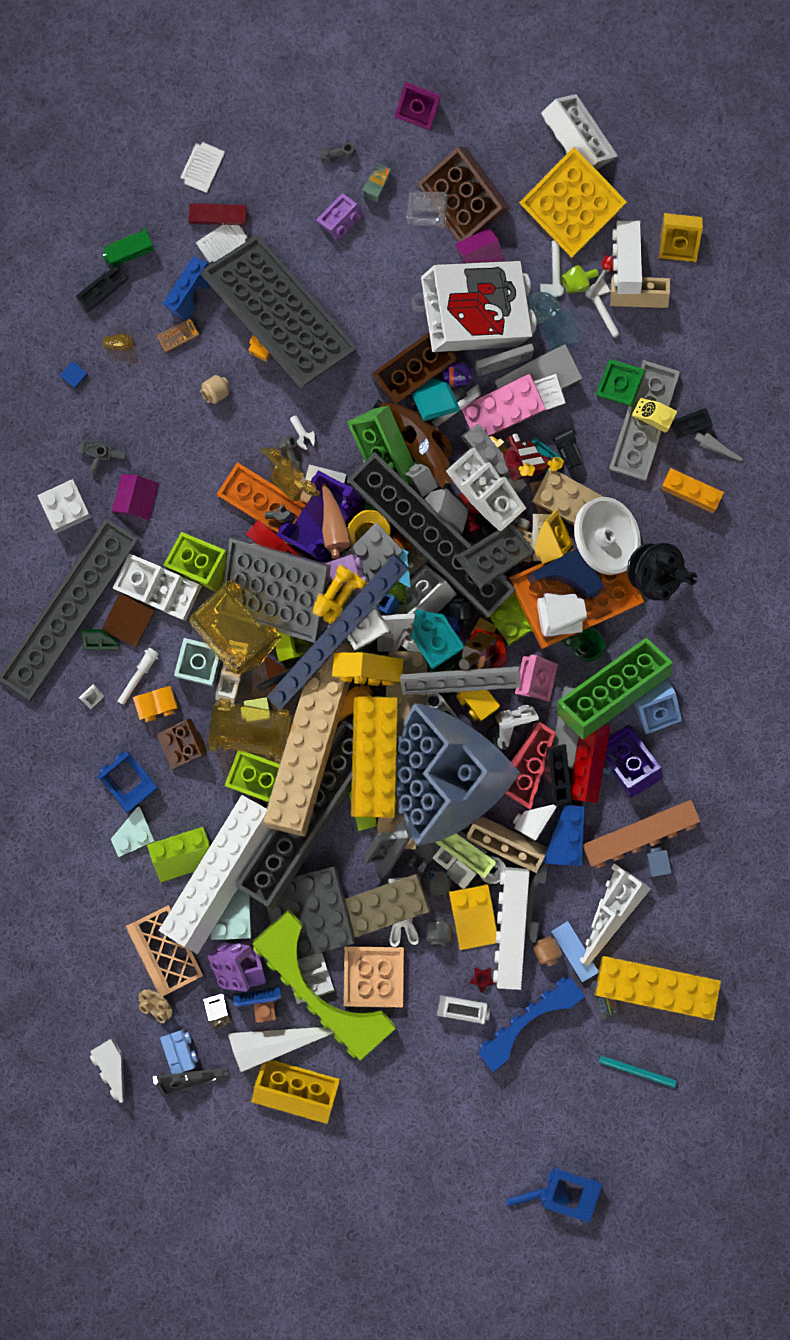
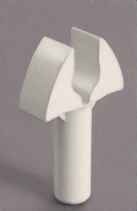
(302, 433)

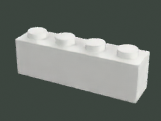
(627, 257)

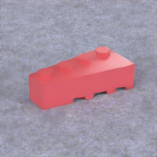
(530, 763)

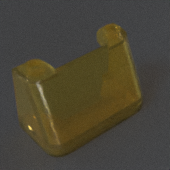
(233, 630)
(249, 729)

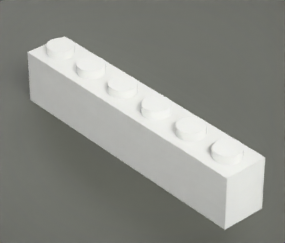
(512, 928)

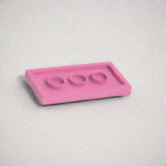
(505, 406)

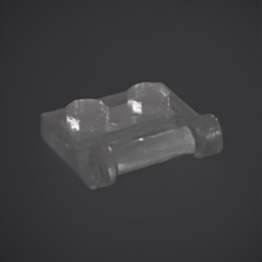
(427, 203)

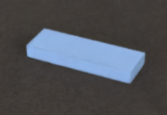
(574, 951)

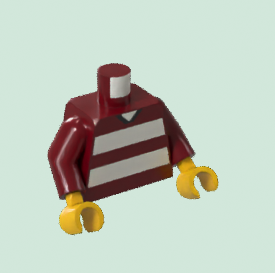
(525, 460)

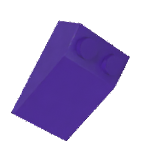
(634, 764)

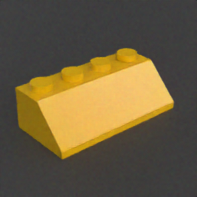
(295, 1090)

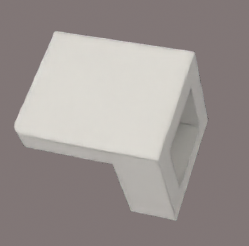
(461, 874)

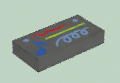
(606, 1007)

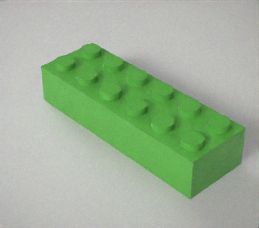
(614, 688)

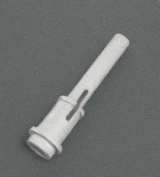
(143, 667)

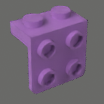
(226, 965)

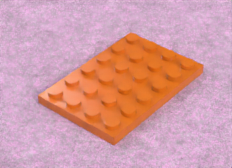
(615, 598)

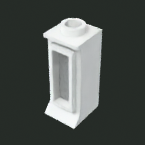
(463, 1009)

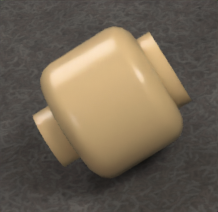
(215, 389)

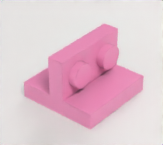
(537, 677)

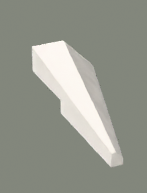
(620, 900)
(261, 1046)

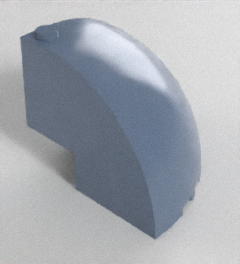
(446, 774)

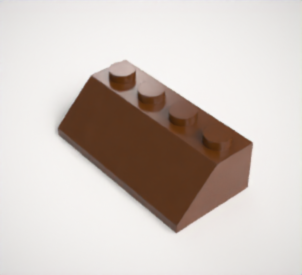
(411, 369)

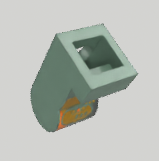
(376, 182)

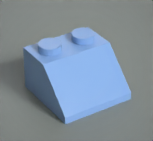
(658, 708)

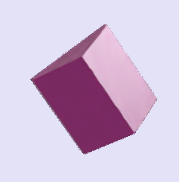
(418, 105)
(480, 248)
(135, 496)

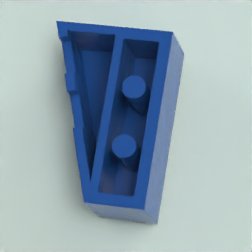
(567, 838)

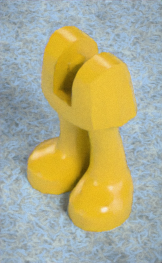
(330, 608)

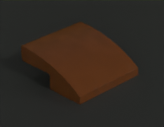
(128, 620)

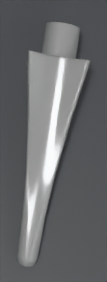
(711, 443)

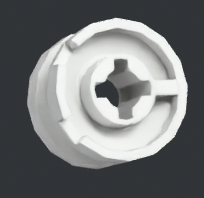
(495, 878)

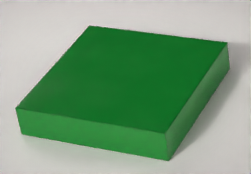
(620, 383)

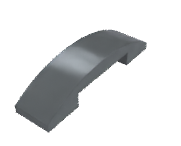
(539, 877)

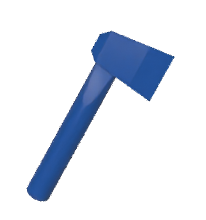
(559, 1196)

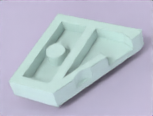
(132, 834)

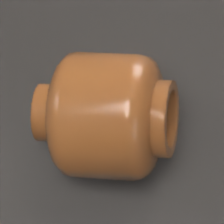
(547, 951)

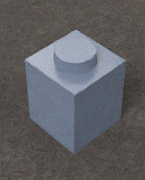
(658, 862)

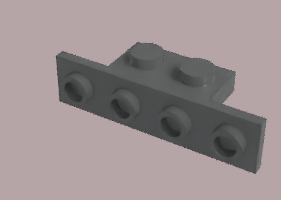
(387, 849)

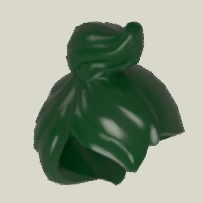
(587, 638)

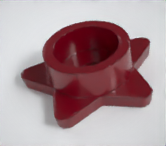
(487, 979)

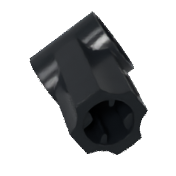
(567, 446)

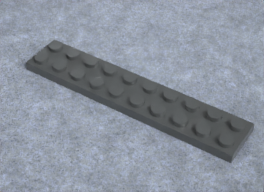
(68, 609)

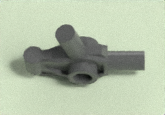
(100, 451)

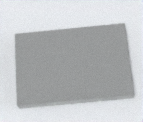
(504, 360)

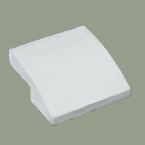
(316, 975)

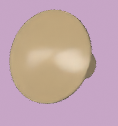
(155, 1004)

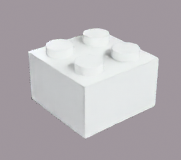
(64, 506)

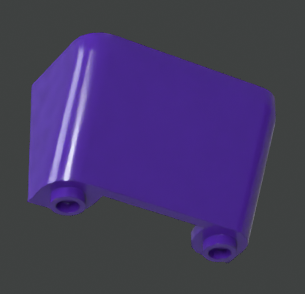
(307, 532)

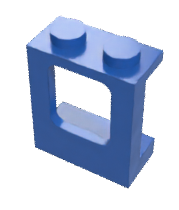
(139, 793)
(588, 1198)

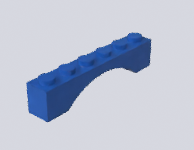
(562, 997)

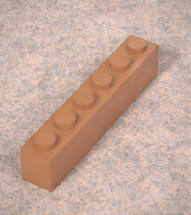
(640, 833)

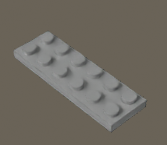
(638, 439)
(375, 550)

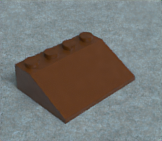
(472, 196)

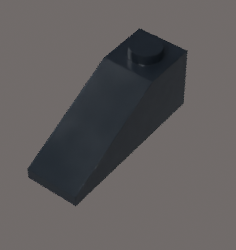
(556, 776)

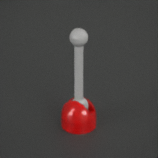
(607, 265)

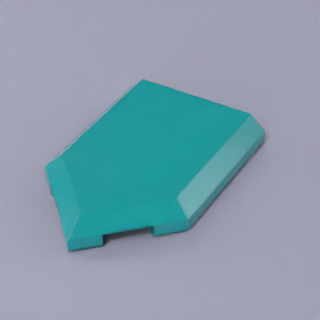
(435, 399)
(435, 637)

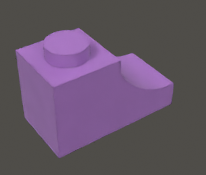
(252, 966)

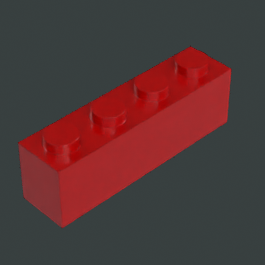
(590, 766)

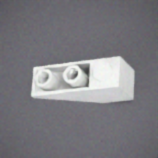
(110, 1061)

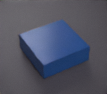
(73, 374)

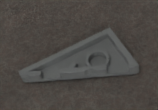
(179, 1082)

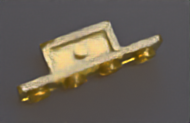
(287, 478)

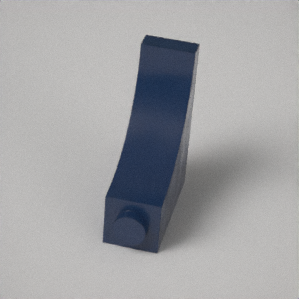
(572, 571)

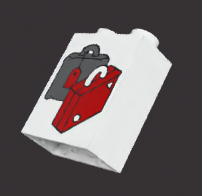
(477, 306)

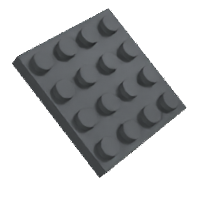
(320, 908)

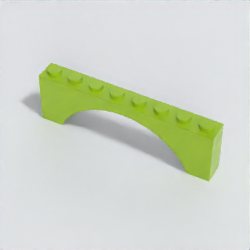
(356, 1030)

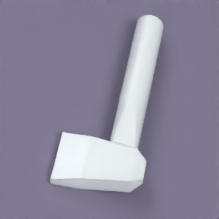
(554, 289)
(601, 290)
(472, 394)

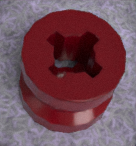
(471, 525)

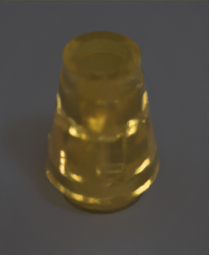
(118, 342)

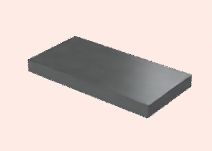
(495, 555)

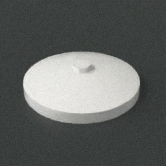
(606, 535)

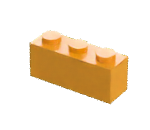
(691, 490)

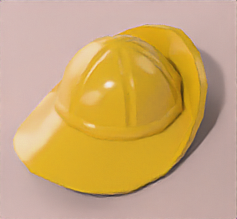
(363, 522)

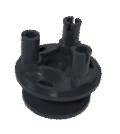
(658, 570)

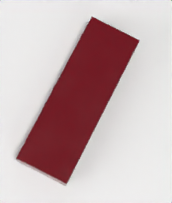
(217, 214)

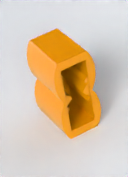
(156, 703)

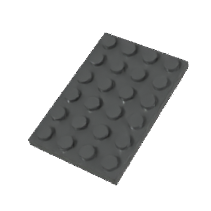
(278, 587)

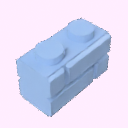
(179, 1052)

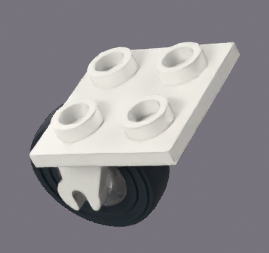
(504, 734)

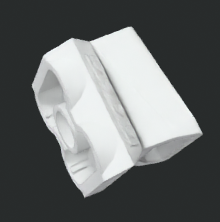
(561, 614)

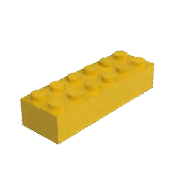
(374, 757)
(657, 988)

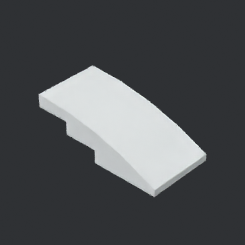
(486, 489)
(157, 587)

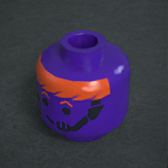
(458, 375)

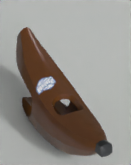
(424, 441)

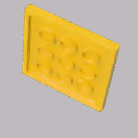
(573, 202)

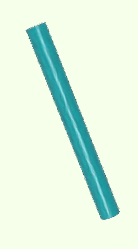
(637, 1071)

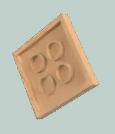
(373, 976)

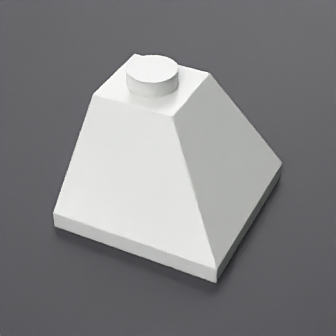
(533, 821)

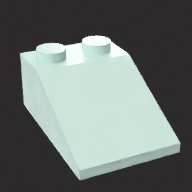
(235, 920)

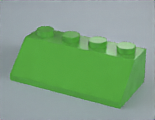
(379, 433)

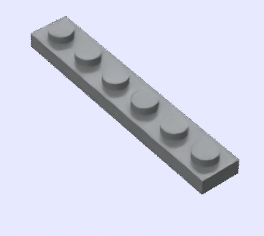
(460, 680)

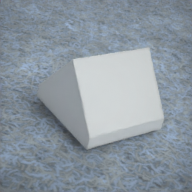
(91, 696)

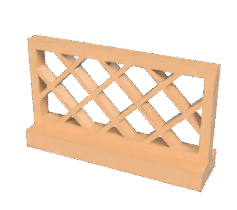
(149, 960)

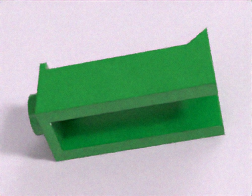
(128, 248)

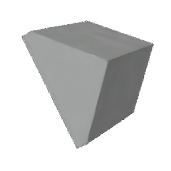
(448, 508)

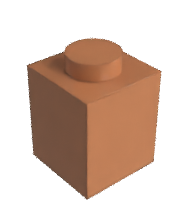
(265, 1011)

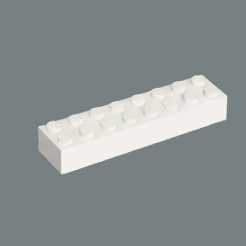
(216, 876)

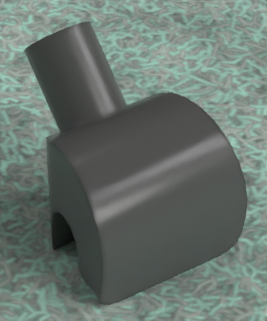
(281, 514)

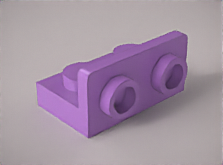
(340, 216)

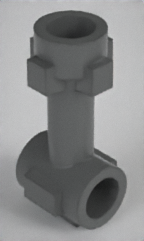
(347, 150)
(287, 444)

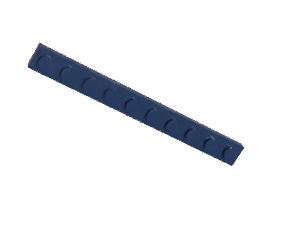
(338, 632)

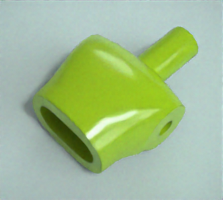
(577, 279)

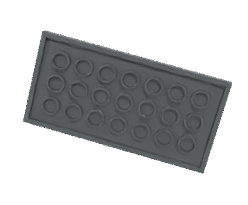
(278, 311)

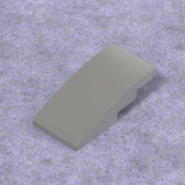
(554, 362)

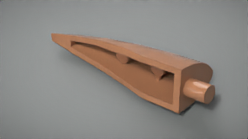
(334, 527)

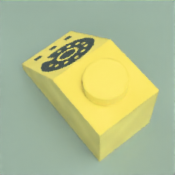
(654, 414)

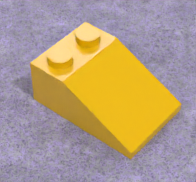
(473, 917)

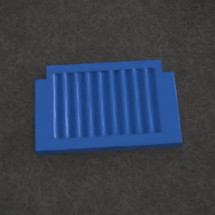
(257, 997)

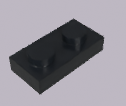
(691, 424)

